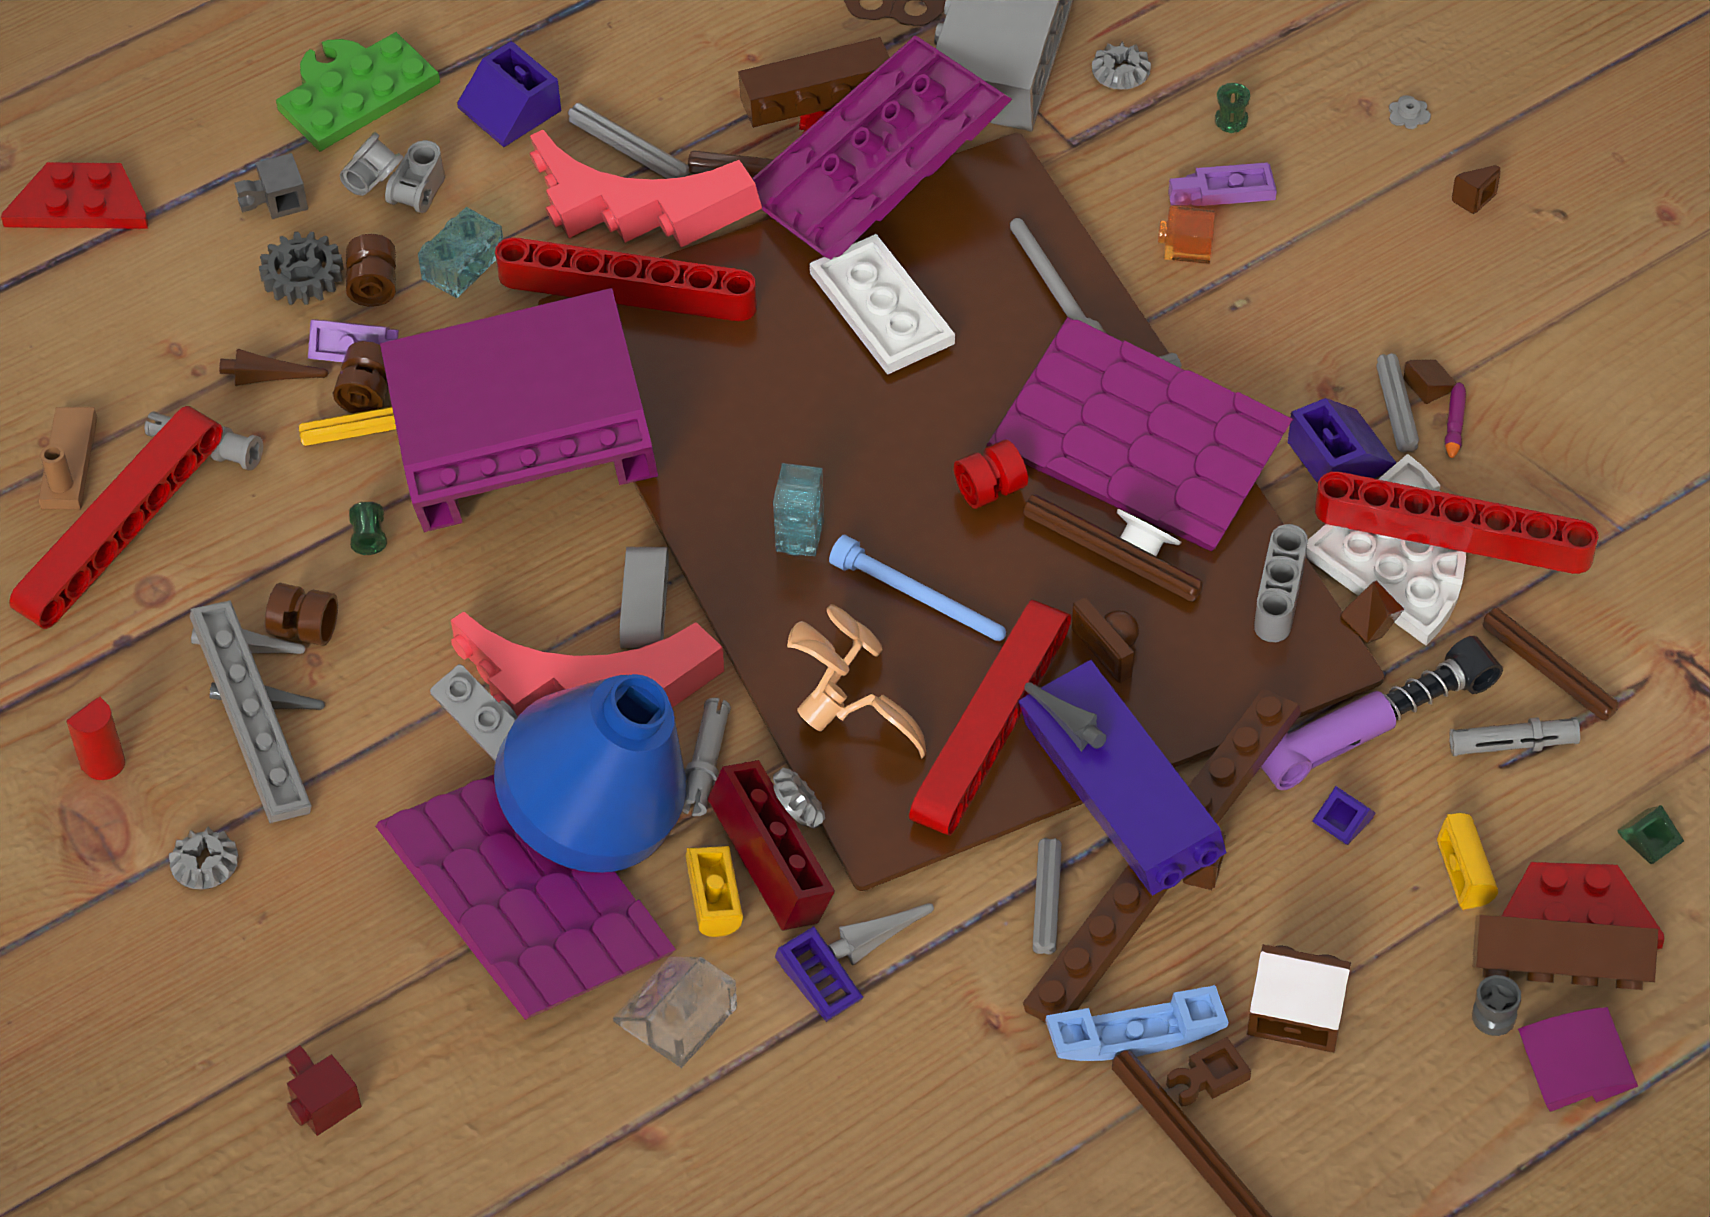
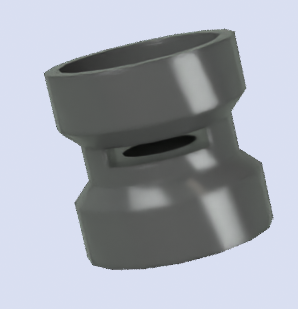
(1496, 1005)

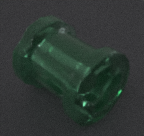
(1242, 99)
(367, 528)

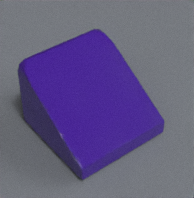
(1343, 816)

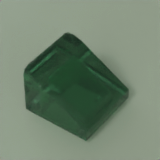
(1651, 834)

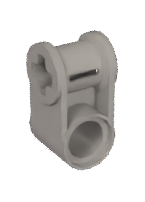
(369, 166)
(417, 177)

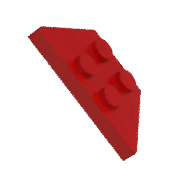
(77, 198)
(1580, 895)

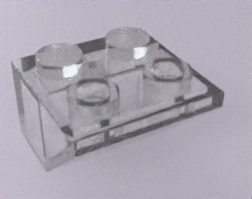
(679, 1007)

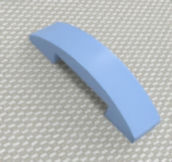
(1140, 1030)

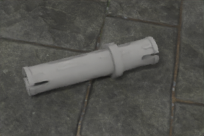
(1515, 736)
(702, 770)

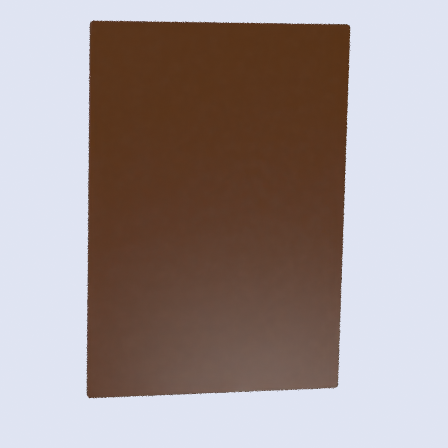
(806, 391)

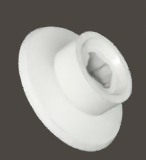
(1144, 535)

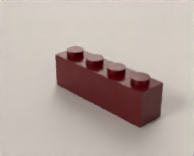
(770, 845)

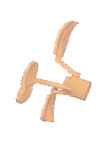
(828, 698)

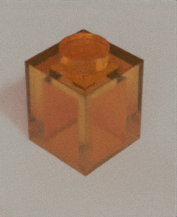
(1187, 234)

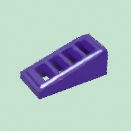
(812, 941)

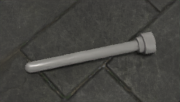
(1049, 274)

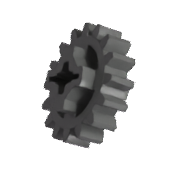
(301, 268)

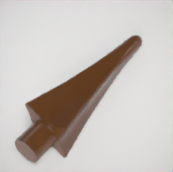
(256, 368)

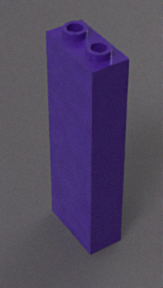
(1127, 783)

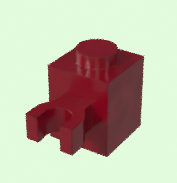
(320, 1092)

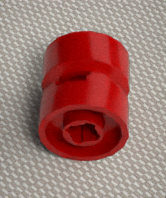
(995, 472)

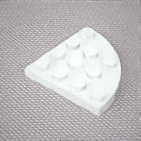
(1415, 574)

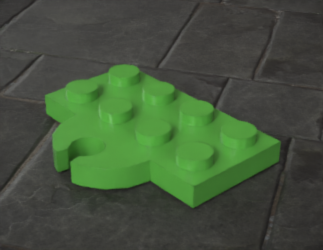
(354, 87)

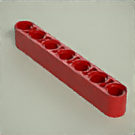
(633, 278)
(116, 517)
(1456, 522)
(989, 718)

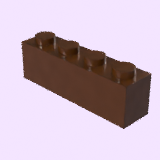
(807, 81)
(1565, 949)

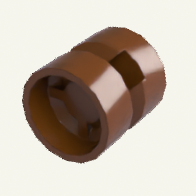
(370, 270)
(362, 378)
(308, 615)

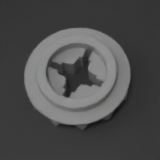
(1126, 75)
(798, 798)
(214, 870)

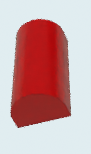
(97, 740)

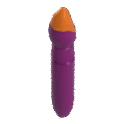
(1455, 420)

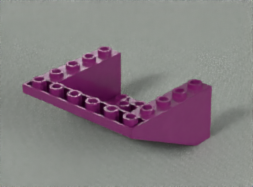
(515, 403)

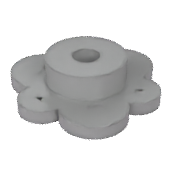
(1409, 112)

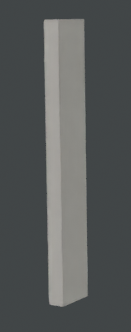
(250, 712)

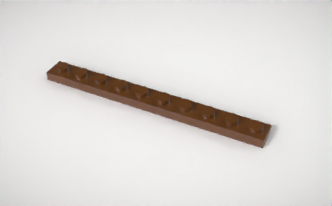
(1128, 900)

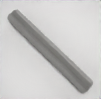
(627, 142)

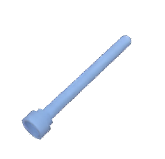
(849, 555)

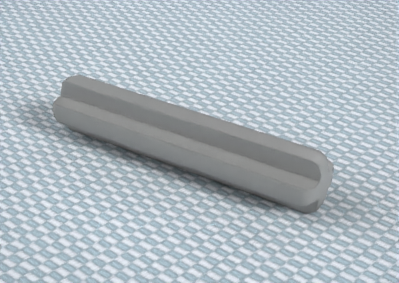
(1397, 403)
(1047, 896)

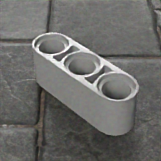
(1280, 583)
(644, 596)

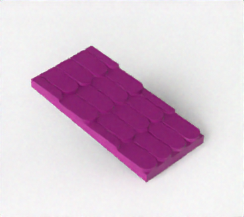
(876, 146)
(1141, 433)
(526, 919)

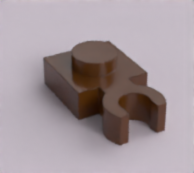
(1212, 1068)

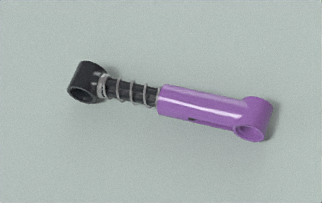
(1465, 667)

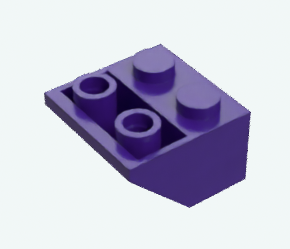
(510, 94)
(1336, 439)

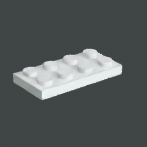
(882, 304)

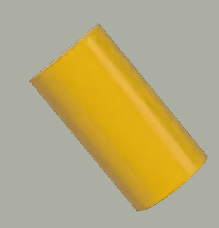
(1466, 861)
(714, 890)

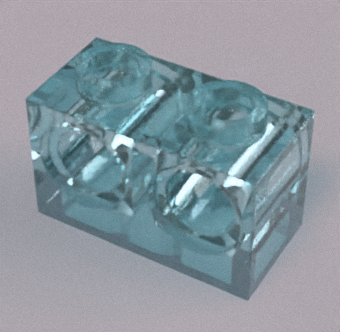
(460, 252)
(798, 509)

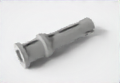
(231, 447)

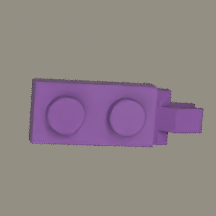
(1224, 185)
(332, 338)

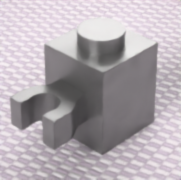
(277, 186)

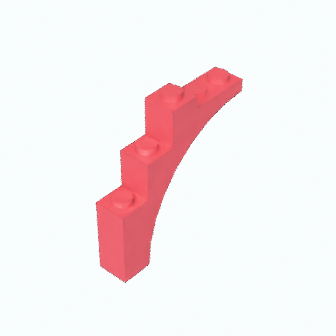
(633, 206)
(525, 674)

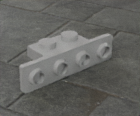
(474, 709)

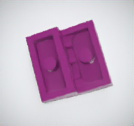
(1577, 1057)

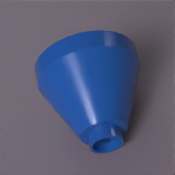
(594, 773)

